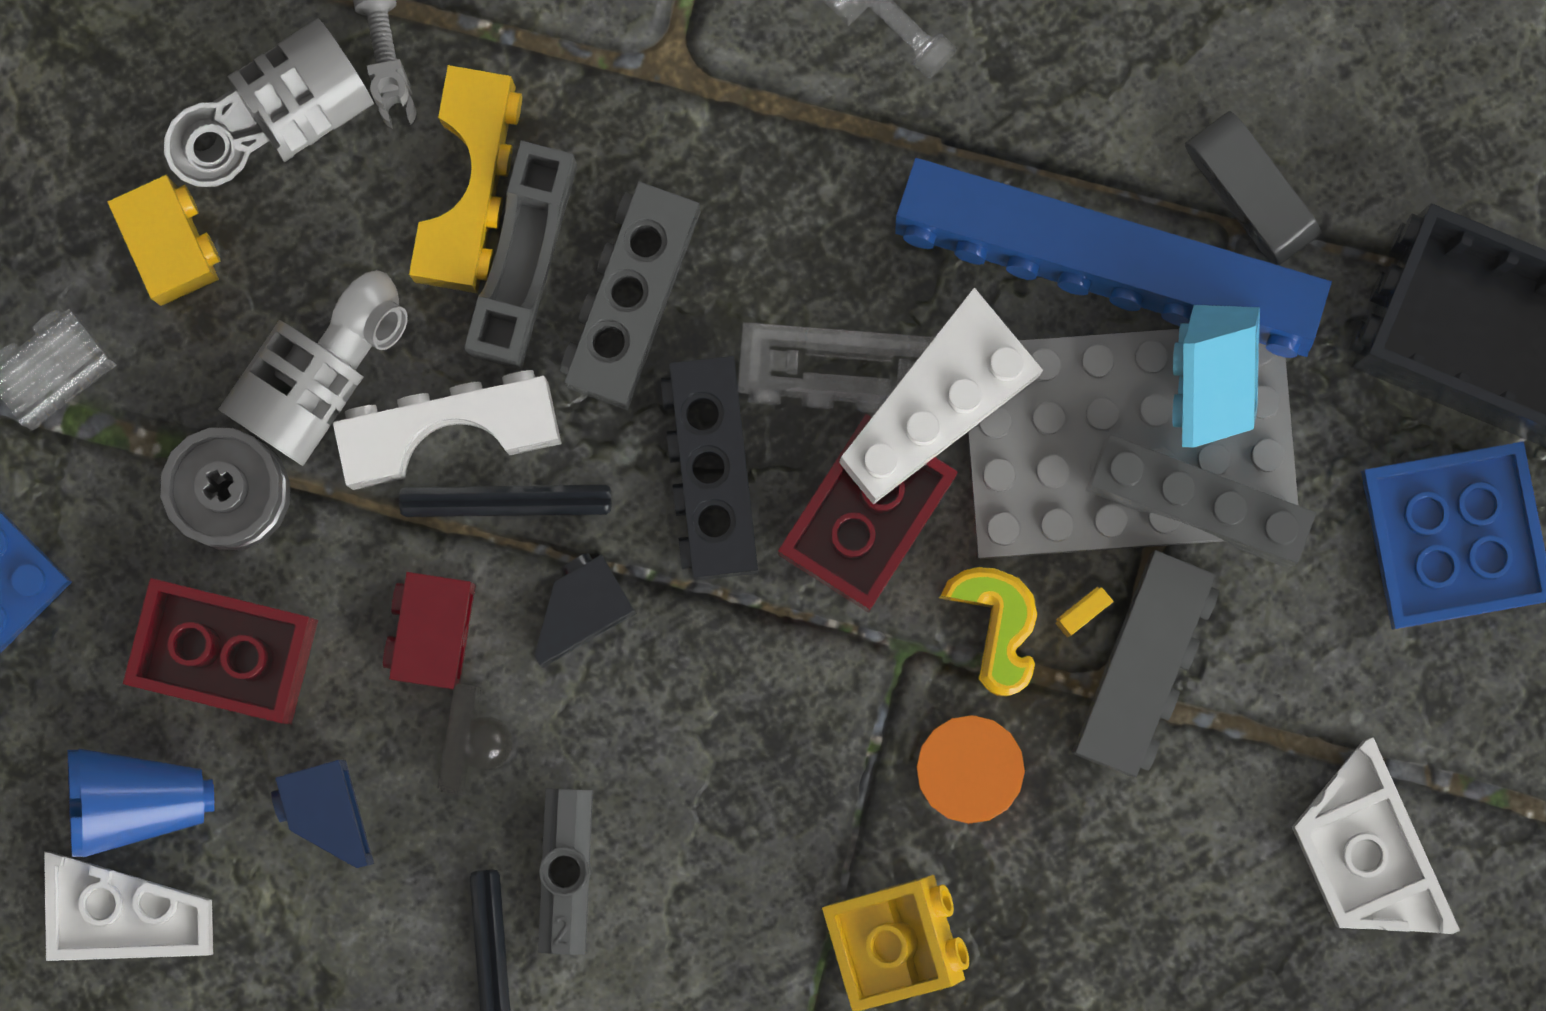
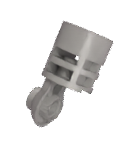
(279, 97)
(302, 385)

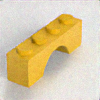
(452, 247)

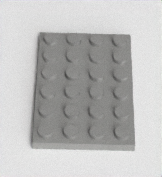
(1043, 444)

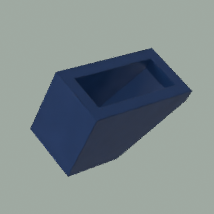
(324, 811)

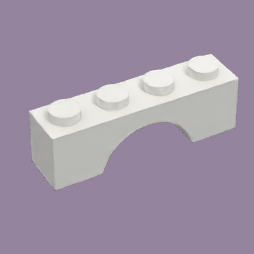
(379, 444)

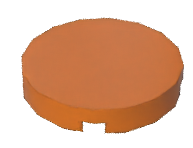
(970, 769)

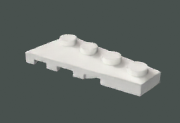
(948, 391)

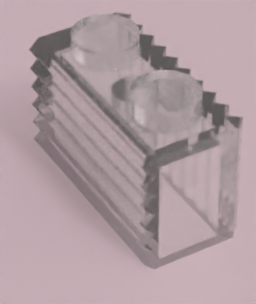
(51, 367)

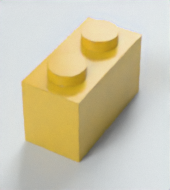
(165, 240)

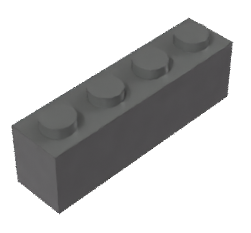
(1145, 663)

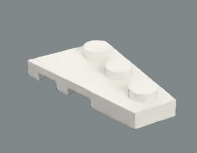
(117, 915)

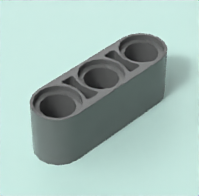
(1253, 188)

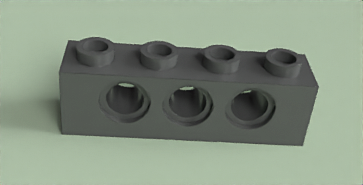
(617, 377)

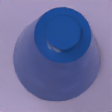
(130, 800)

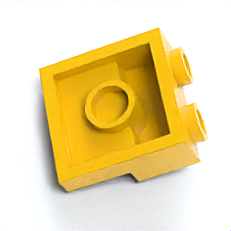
(896, 943)

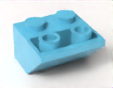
(1216, 373)

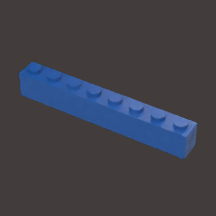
(1104, 255)

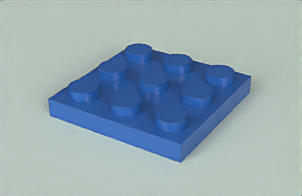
(1457, 535)

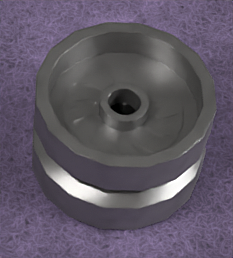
(194, 481)

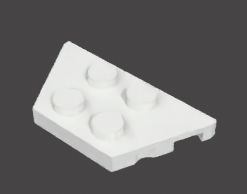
(1370, 853)

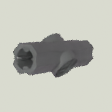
(561, 907)

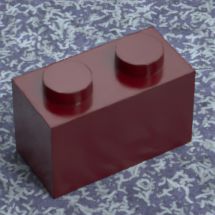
(430, 630)

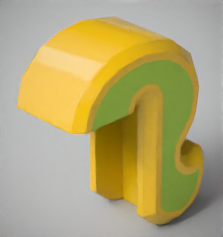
(1009, 624)

